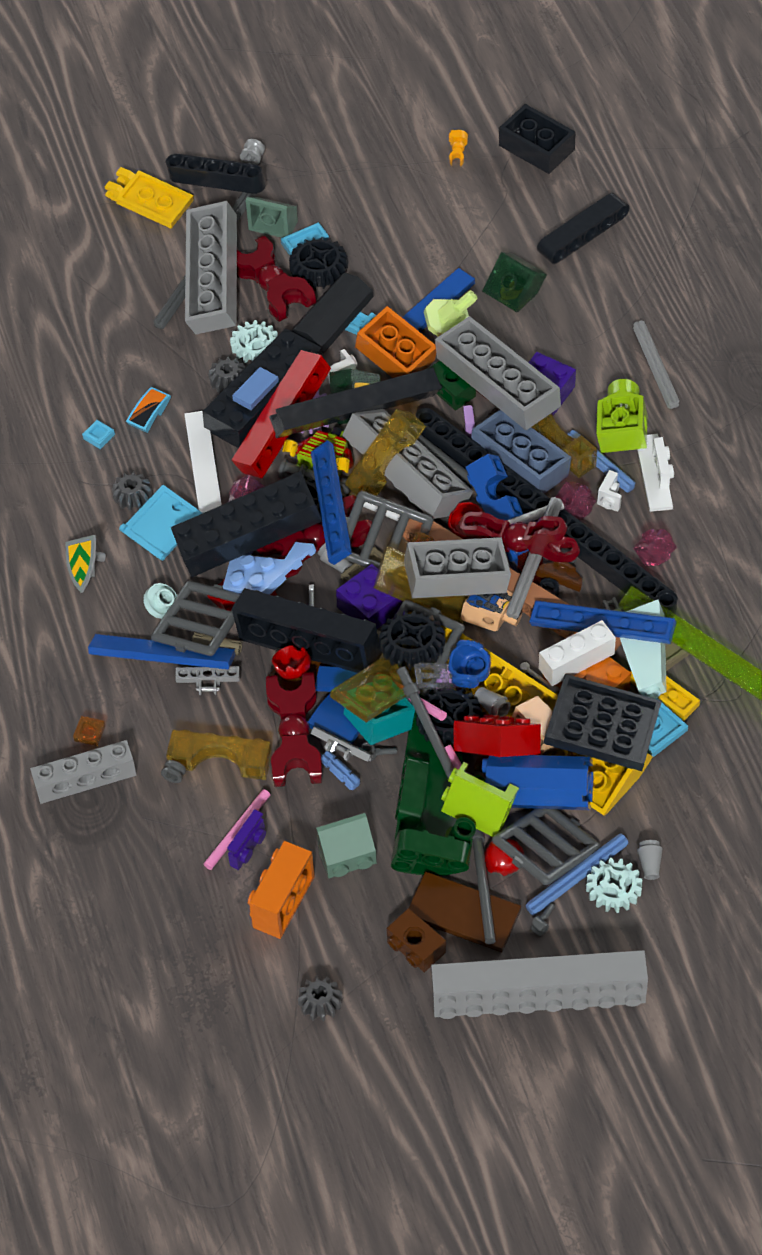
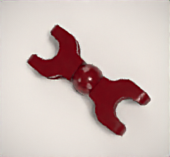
(281, 288)
(315, 535)
(536, 536)
(293, 729)

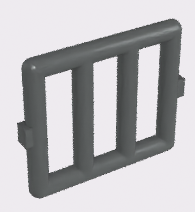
(383, 505)
(180, 602)
(457, 628)
(560, 867)

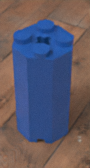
(543, 780)

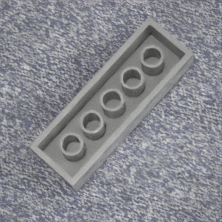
(211, 268)
(498, 373)
(412, 469)

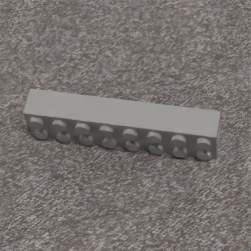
(539, 984)

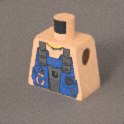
(488, 610)

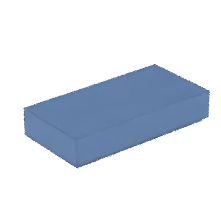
(255, 388)

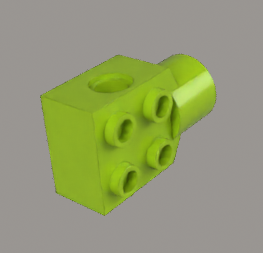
(622, 418)

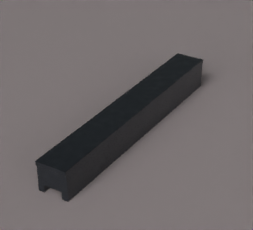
(341, 405)

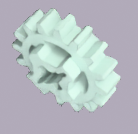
(251, 340)
(613, 887)

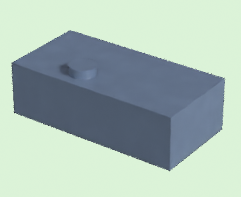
(523, 451)

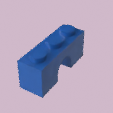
(484, 477)

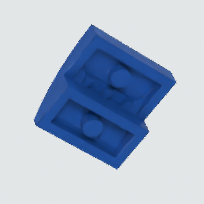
(330, 718)

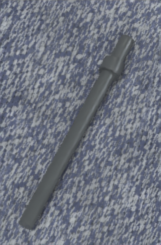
(412, 691)
(488, 927)

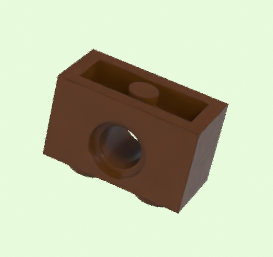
(411, 927)

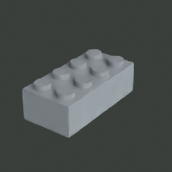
(457, 567)

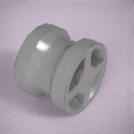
(252, 151)

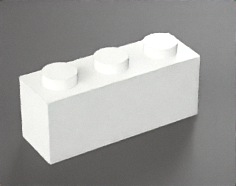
(577, 652)

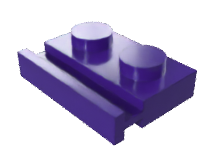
(246, 839)

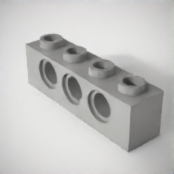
(83, 771)

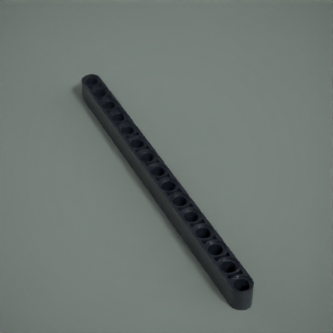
(593, 548)

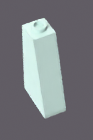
(647, 658)

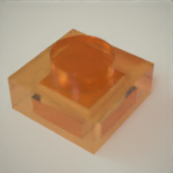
(89, 731)

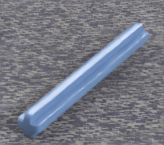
(576, 874)

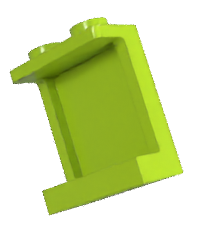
(478, 801)

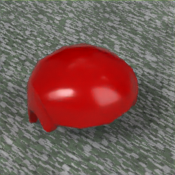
(456, 515)
(291, 662)
(499, 861)

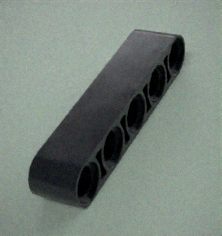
(215, 173)
(583, 228)

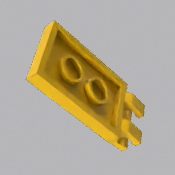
(149, 197)

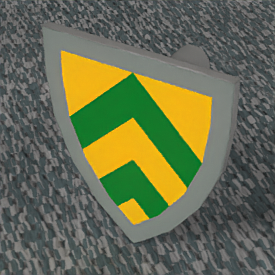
(81, 560)

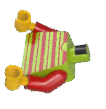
(303, 449)

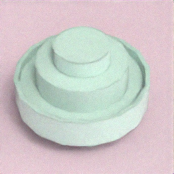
(159, 599)

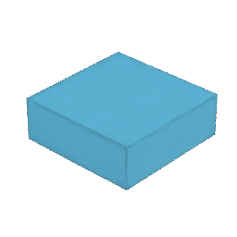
(98, 434)

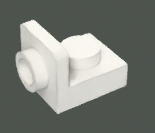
(347, 362)
(608, 492)

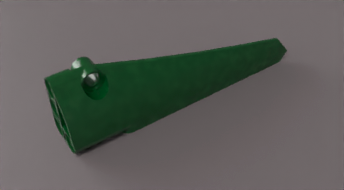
(424, 834)

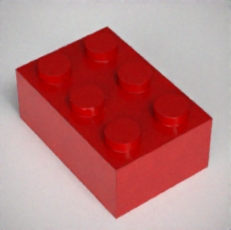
(497, 736)

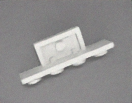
(656, 473)

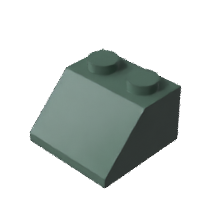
(271, 216)
(346, 846)

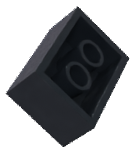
(537, 138)

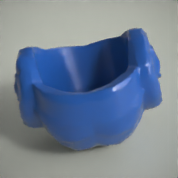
(469, 664)

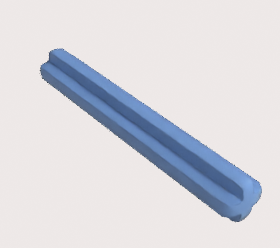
(605, 465)

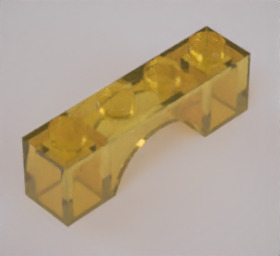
(398, 433)
(580, 449)
(193, 748)

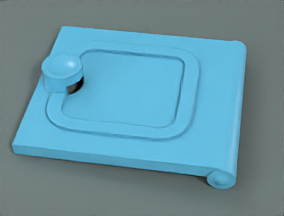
(154, 520)

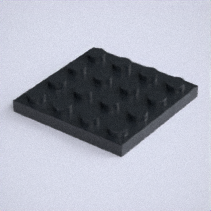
(602, 722)

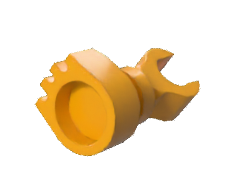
(458, 141)

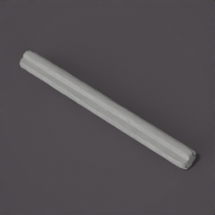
(530, 568)

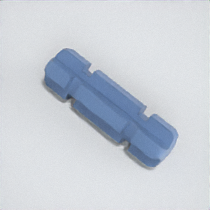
(340, 770)

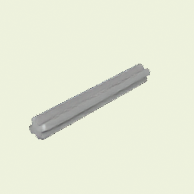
(656, 364)

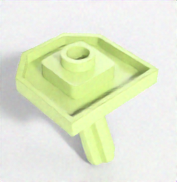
(445, 314)

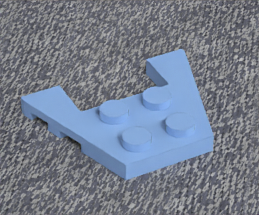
(262, 572)

